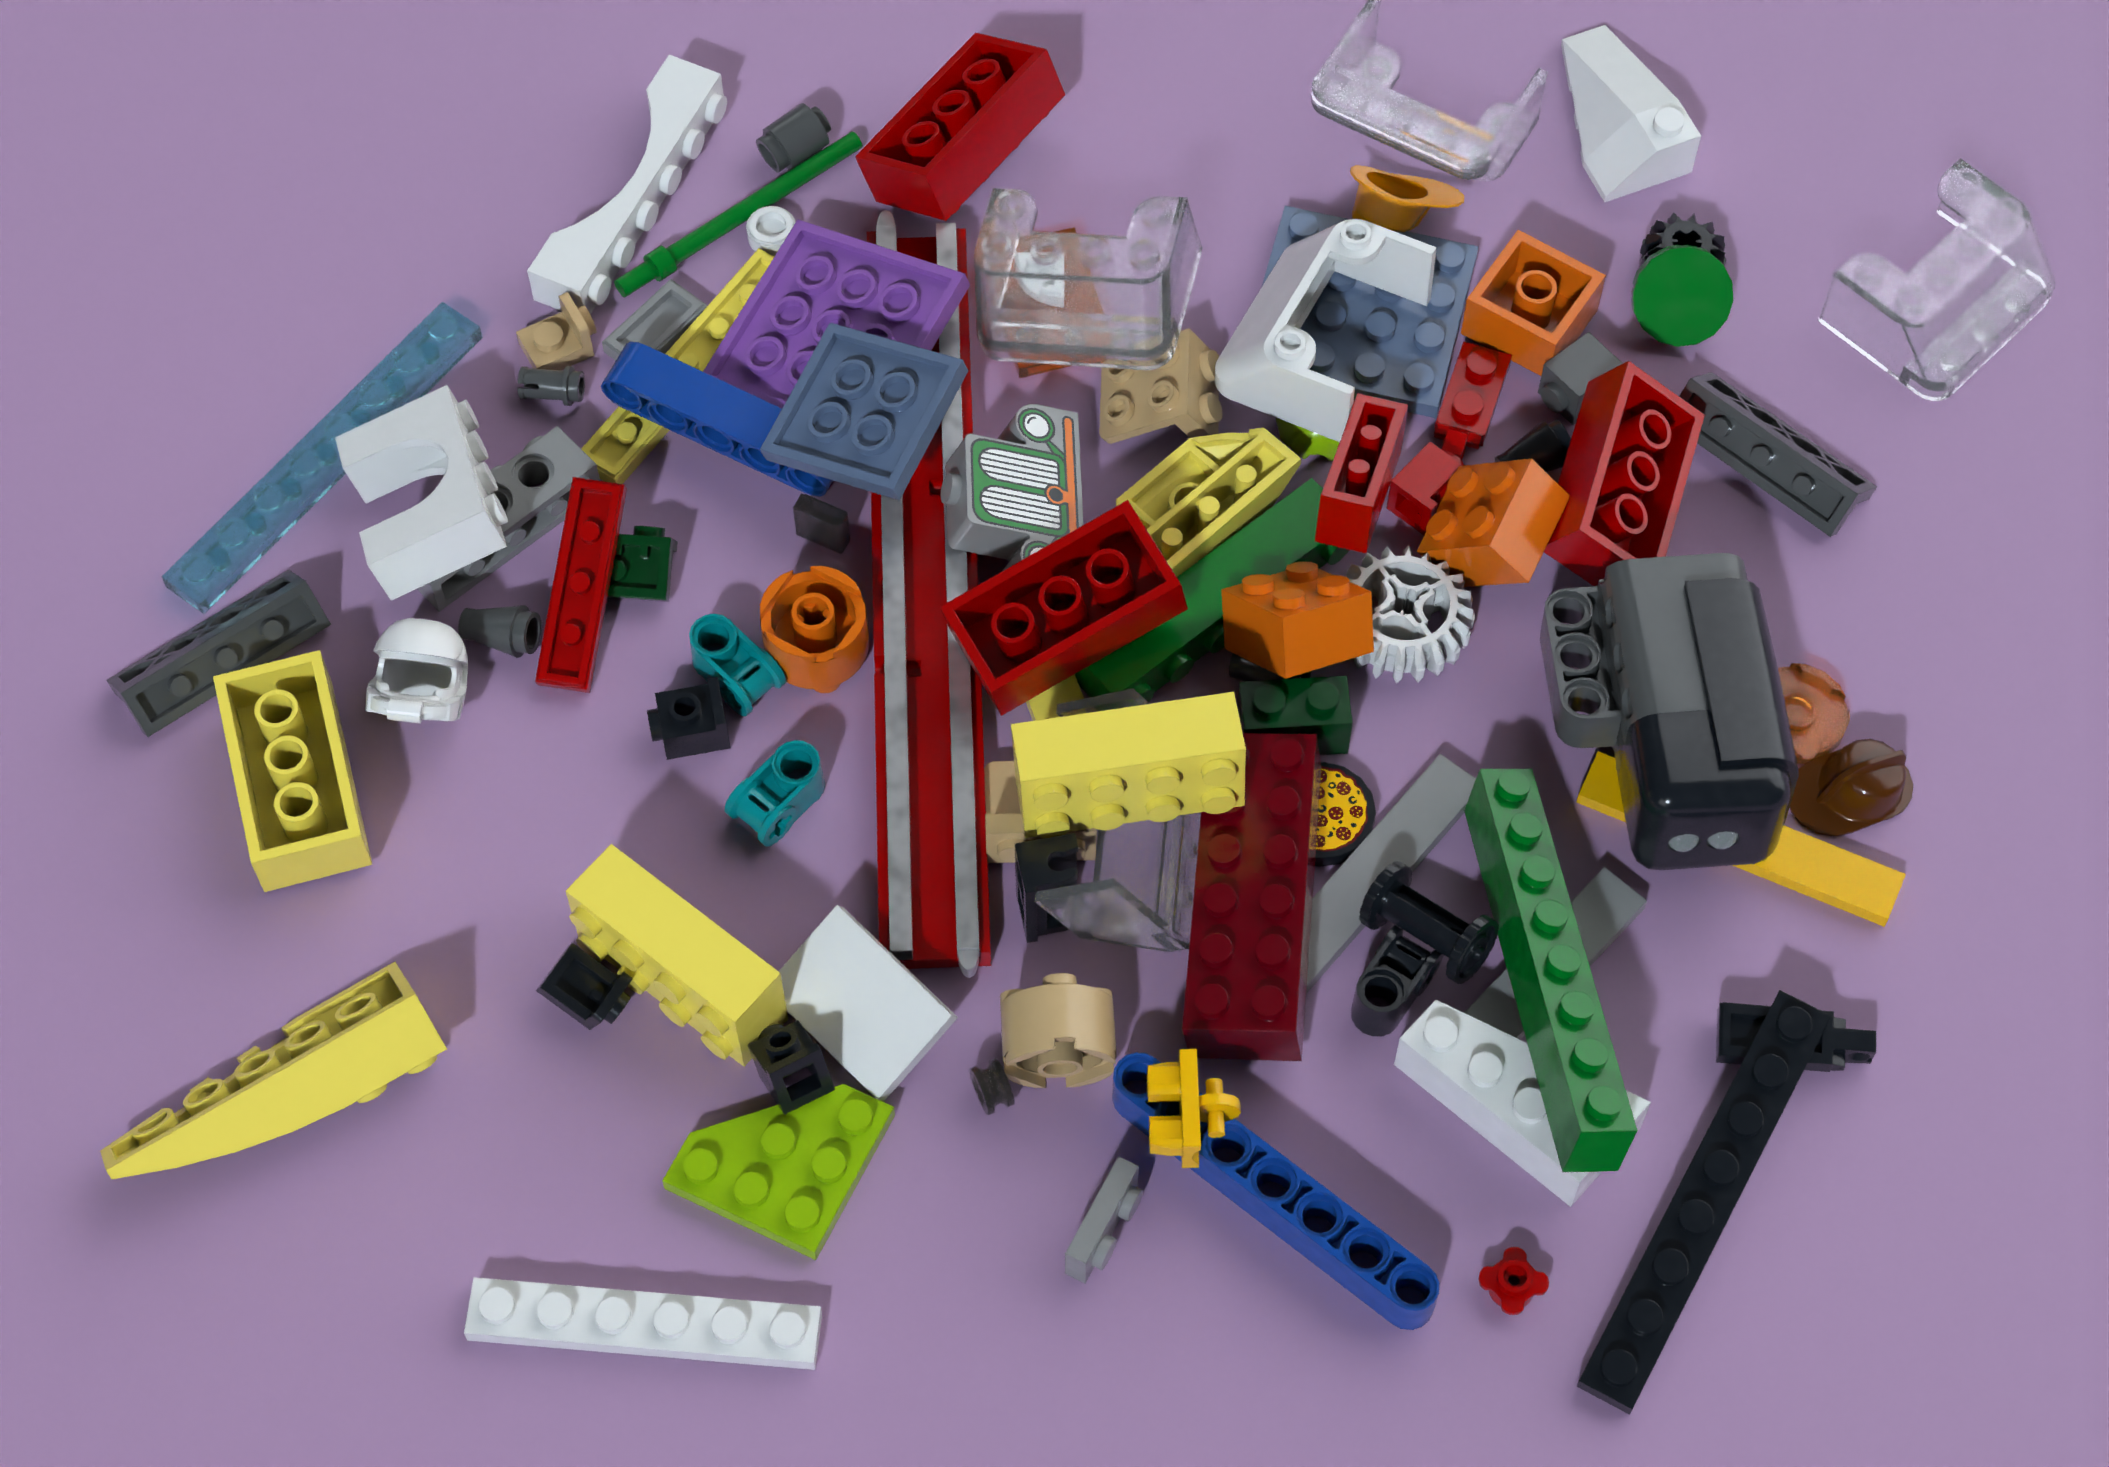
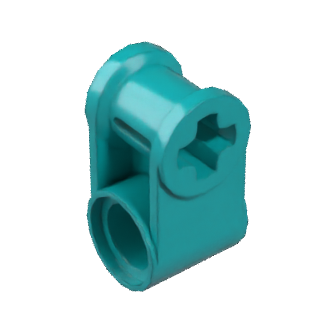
(741, 666)
(771, 799)

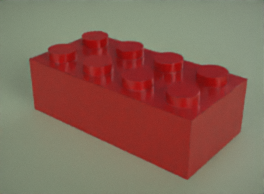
(960, 126)
(1623, 472)
(1064, 607)

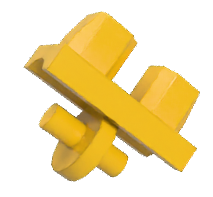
(1181, 1133)

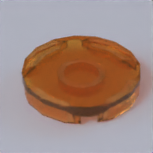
(1814, 710)

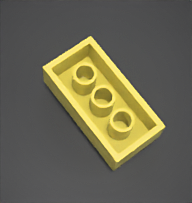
(1129, 765)
(291, 771)
(675, 955)

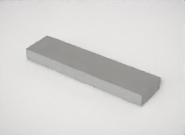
(1602, 914)

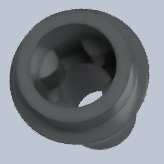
(506, 629)

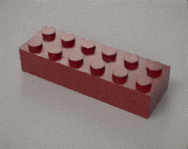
(1255, 908)

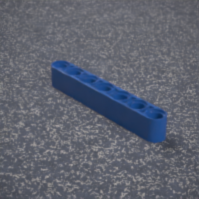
(1287, 1213)

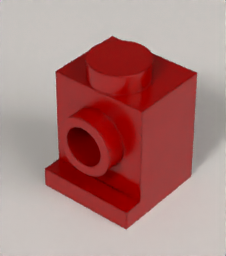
(1422, 485)

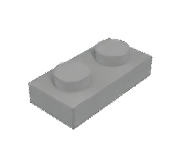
(1094, 1240)

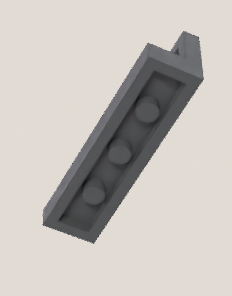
(1775, 455)
(238, 637)

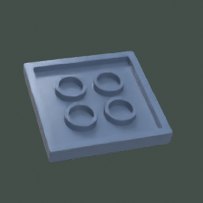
(864, 410)

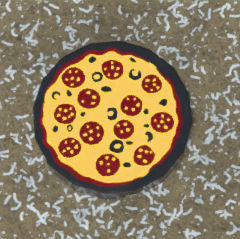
(1344, 814)

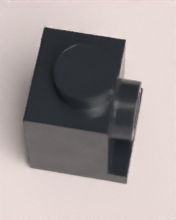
(690, 720)
(783, 1052)

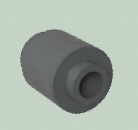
(794, 137)

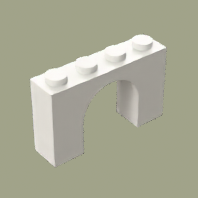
(450, 525)

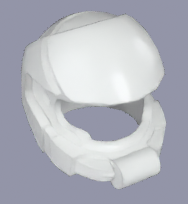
(419, 672)

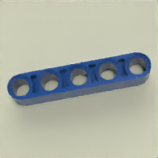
(701, 410)

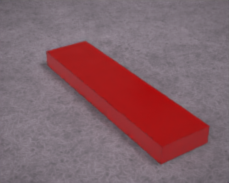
(581, 585)

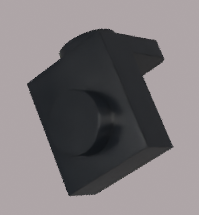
(585, 988)

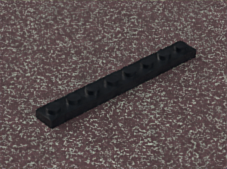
(1703, 1203)

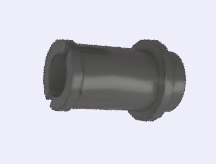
(552, 384)

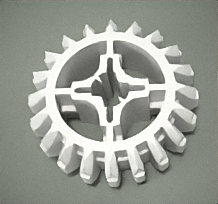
(1407, 596)

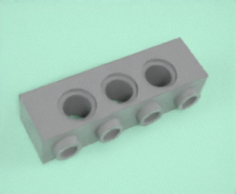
(529, 510)

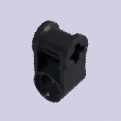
(1398, 975)

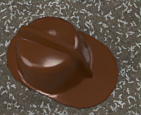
(1852, 788)

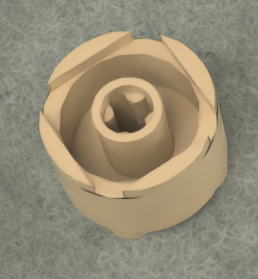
(1058, 1032)

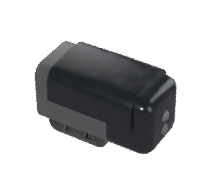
(1685, 696)

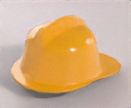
(1399, 199)

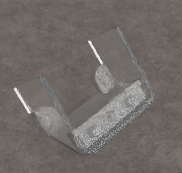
(1140, 872)

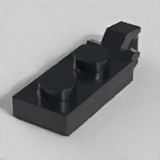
(1838, 1045)

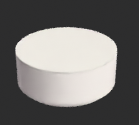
(769, 228)

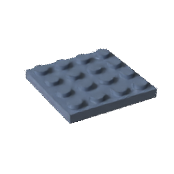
(1379, 338)

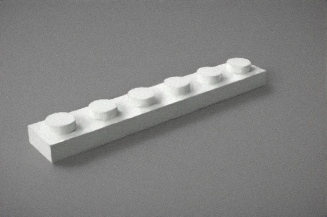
(643, 1323)

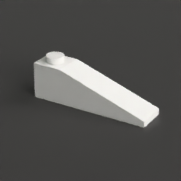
(1625, 117)

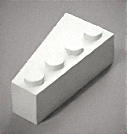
(1492, 1088)

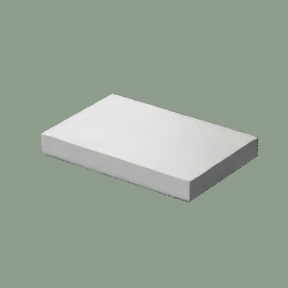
(862, 1003)

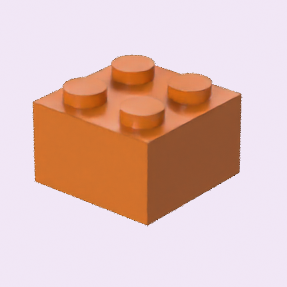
(1532, 302)
(1495, 522)
(1297, 619)

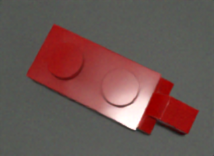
(1471, 398)

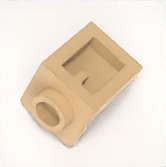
(559, 338)

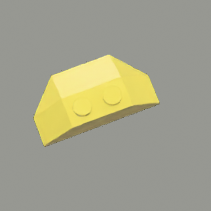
(1210, 492)

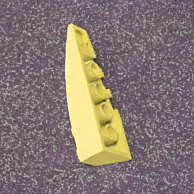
(324, 1064)

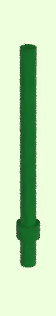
(664, 261)

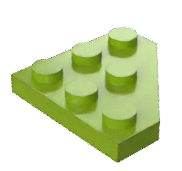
(784, 1171)

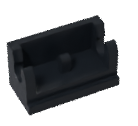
(1040, 867)

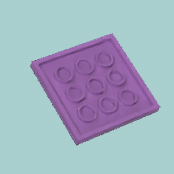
(836, 280)

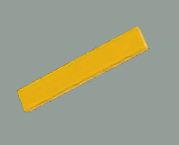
(1796, 863)

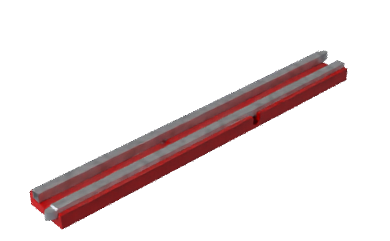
(926, 690)

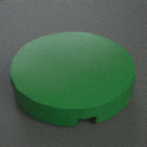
(1682, 295)

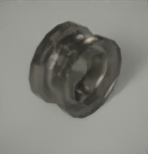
(991, 1086)

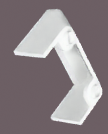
(1270, 355)

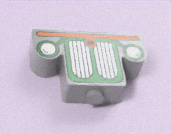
(1016, 489)

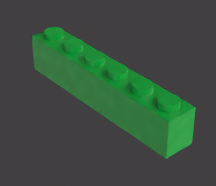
(1263, 547)

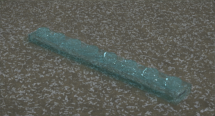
(314, 461)

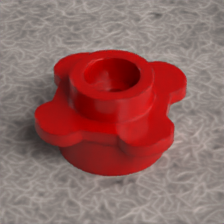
(1513, 1297)

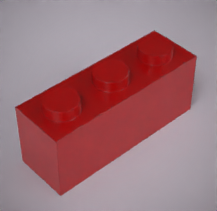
(1361, 473)

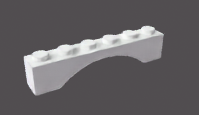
(588, 255)

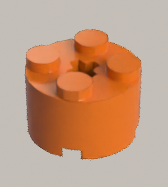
(815, 627)

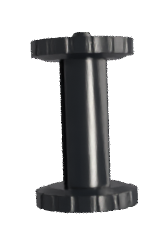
(1461, 942)

